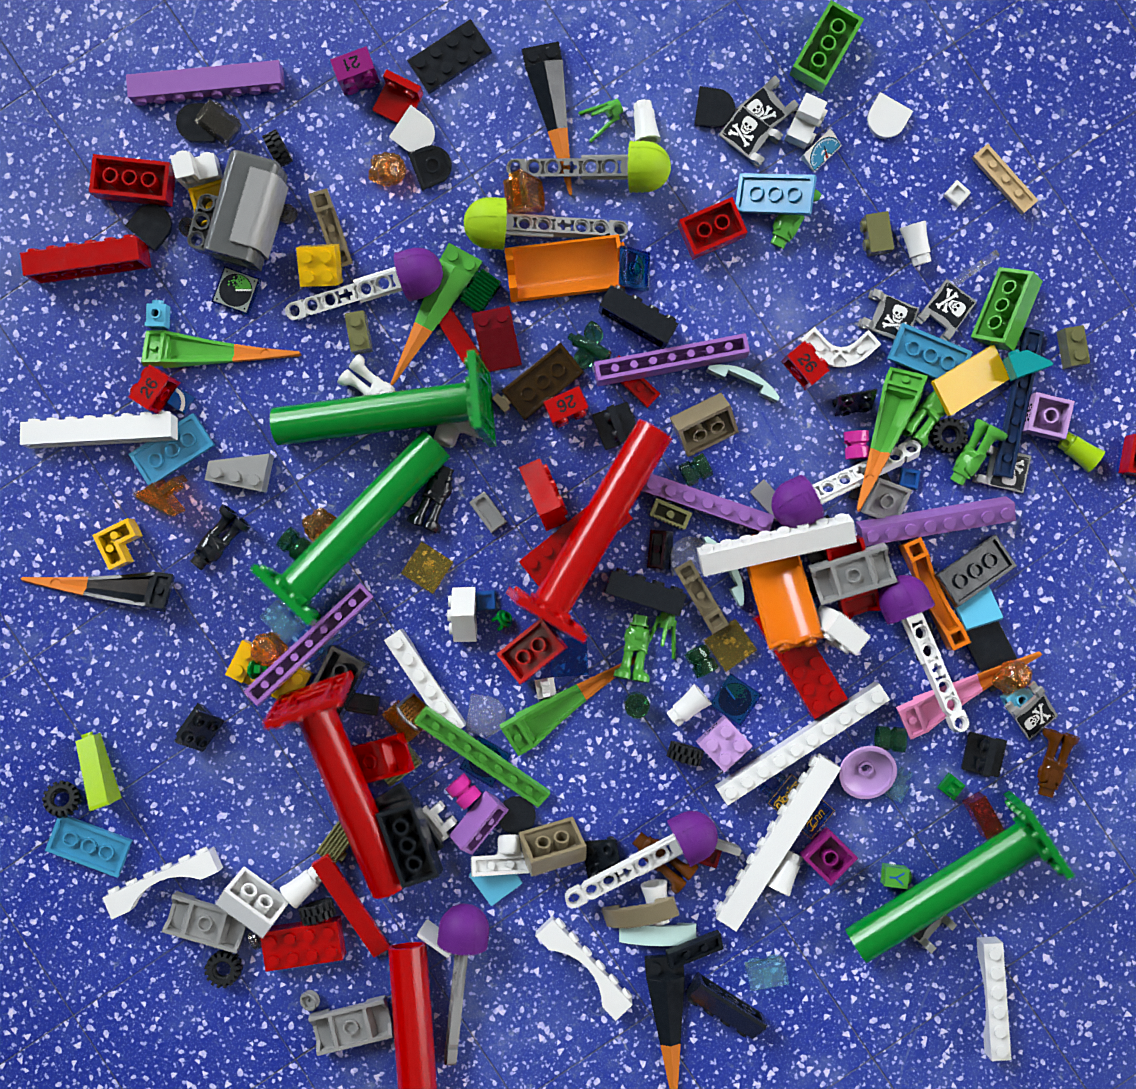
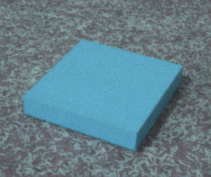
(979, 610)
(496, 886)

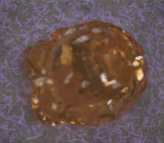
(383, 169)
(317, 523)
(273, 647)
(1012, 676)

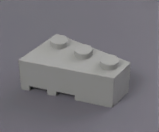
(242, 472)

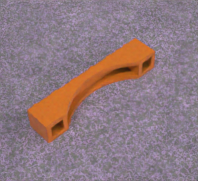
(945, 619)

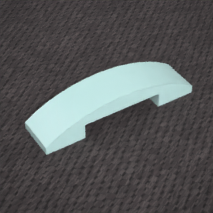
(766, 390)
(737, 591)
(658, 935)

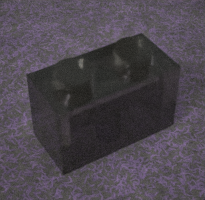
(218, 122)

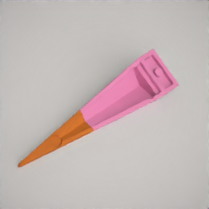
(924, 710)

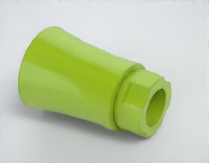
(1081, 451)

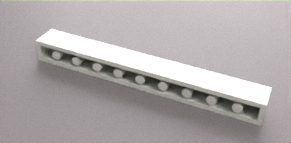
(802, 742)
(777, 841)

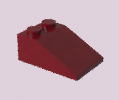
(497, 338)

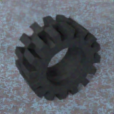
(277, 148)
(960, 435)
(685, 753)
(61, 811)
(317, 911)
(223, 980)

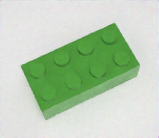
(826, 46)

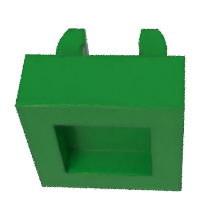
(951, 786)

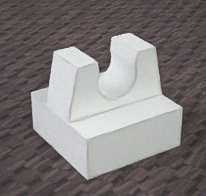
(545, 687)

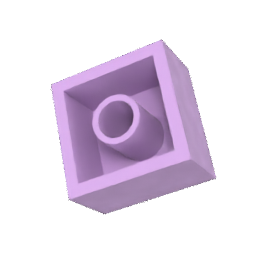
(1048, 416)
(724, 743)

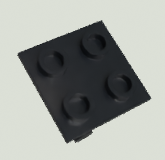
(854, 402)
(601, 856)

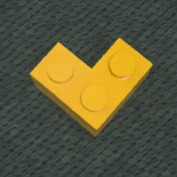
(113, 543)

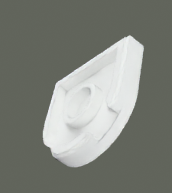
(887, 117)
(413, 130)

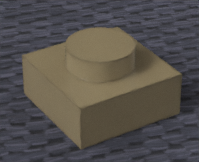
(502, 402)

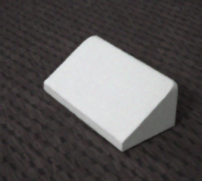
(429, 934)

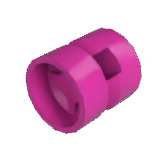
(856, 444)
(463, 791)

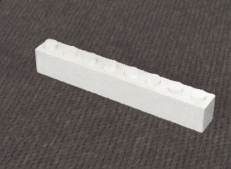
(99, 430)
(776, 544)

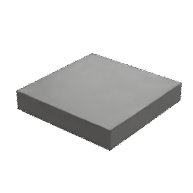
(886, 499)

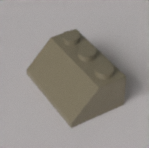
(704, 424)
(552, 846)

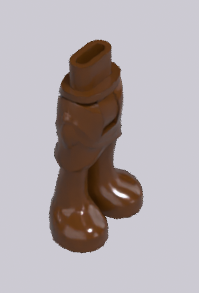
(1051, 771)
(676, 881)

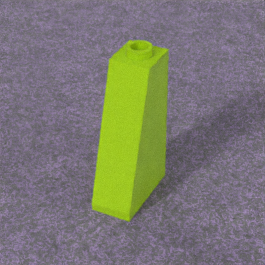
(97, 771)

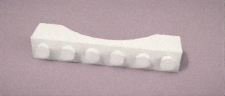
(415, 668)
(199, 866)
(557, 938)
(996, 1028)

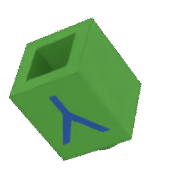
(895, 876)

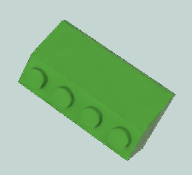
(1007, 308)

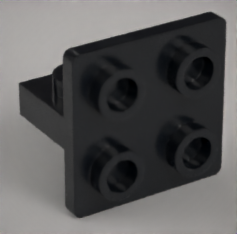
(614, 424)
(198, 728)
(983, 754)

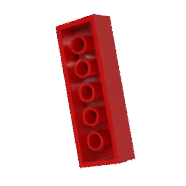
(85, 259)
(540, 559)
(808, 676)

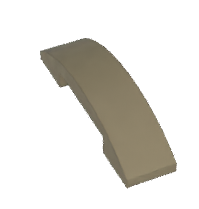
(330, 223)
(701, 596)
(640, 915)

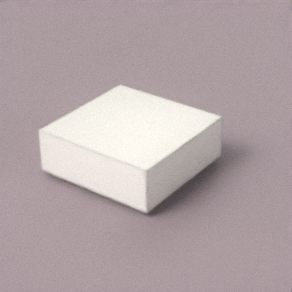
(956, 194)

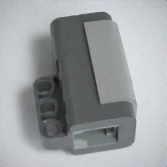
(243, 214)

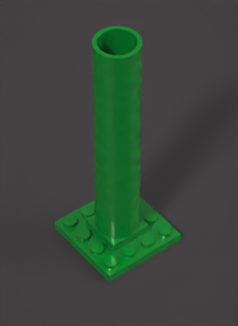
(393, 411)
(354, 527)
(958, 883)

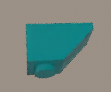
(1024, 363)

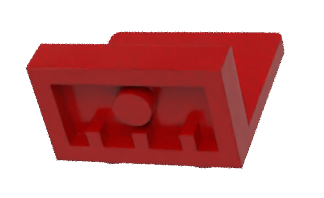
(397, 97)

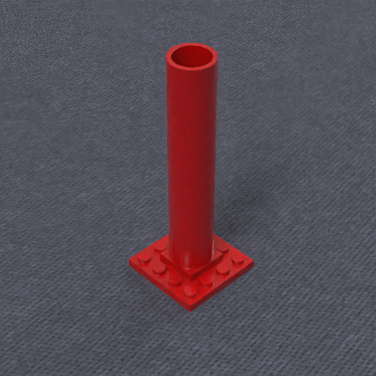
(595, 530)
(342, 776)
(412, 1016)

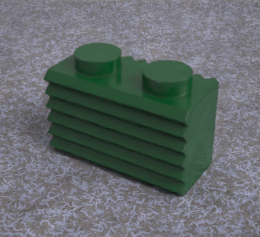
(481, 291)

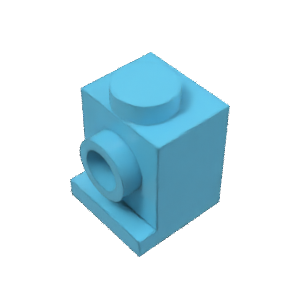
(162, 320)
(1025, 693)

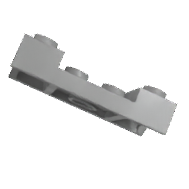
(852, 574)
(203, 923)
(352, 1025)

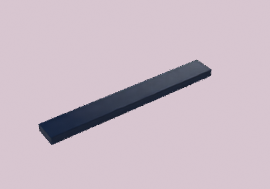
(1016, 410)

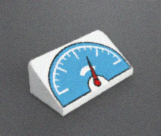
(821, 150)

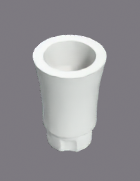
(645, 122)
(917, 243)
(688, 705)
(785, 874)
(300, 887)
(653, 890)

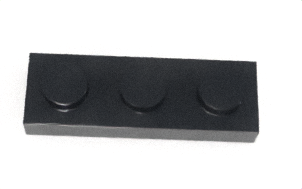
(694, 949)

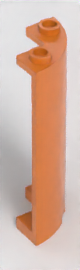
(563, 268)
(785, 604)

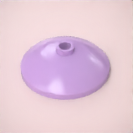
(869, 780)

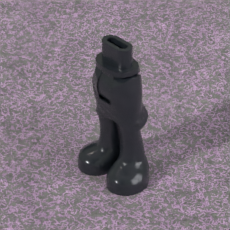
(438, 490)
(212, 546)

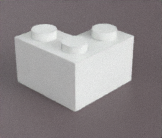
(808, 116)
(195, 171)
(463, 614)

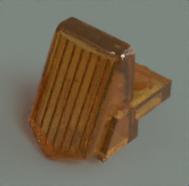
(523, 193)

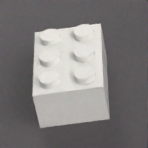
(841, 631)
(252, 902)

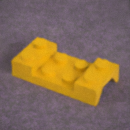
(238, 671)

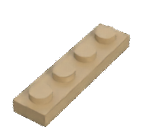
(1004, 179)

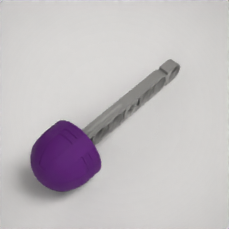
(463, 933)

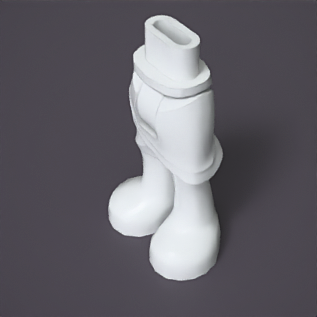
(358, 366)

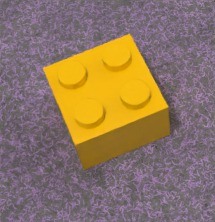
(319, 265)

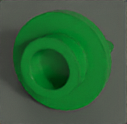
(504, 619)
(255, 670)

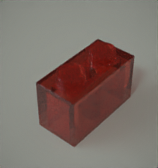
(983, 815)

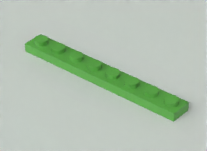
(482, 756)

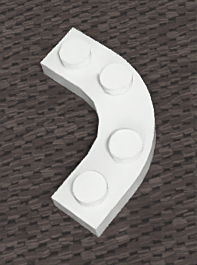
(842, 356)

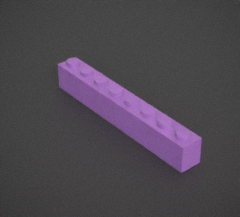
(205, 82)
(671, 359)
(708, 503)
(936, 520)
(308, 644)

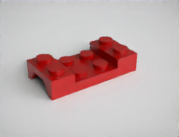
(857, 603)
(384, 757)

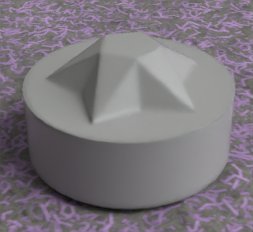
(309, 1000)

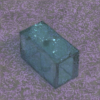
(282, 621)
(766, 972)

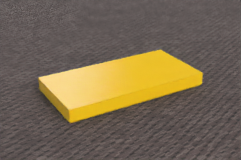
(970, 380)

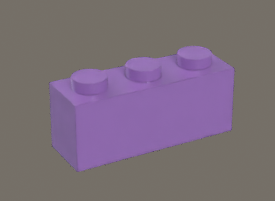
(478, 822)

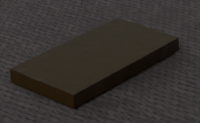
(542, 381)

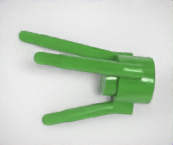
(611, 109)
(666, 620)

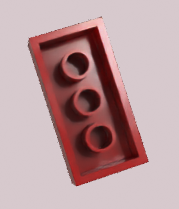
(132, 180)
(301, 945)

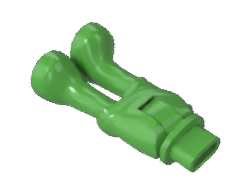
(786, 226)
(934, 410)
(969, 459)
(636, 640)

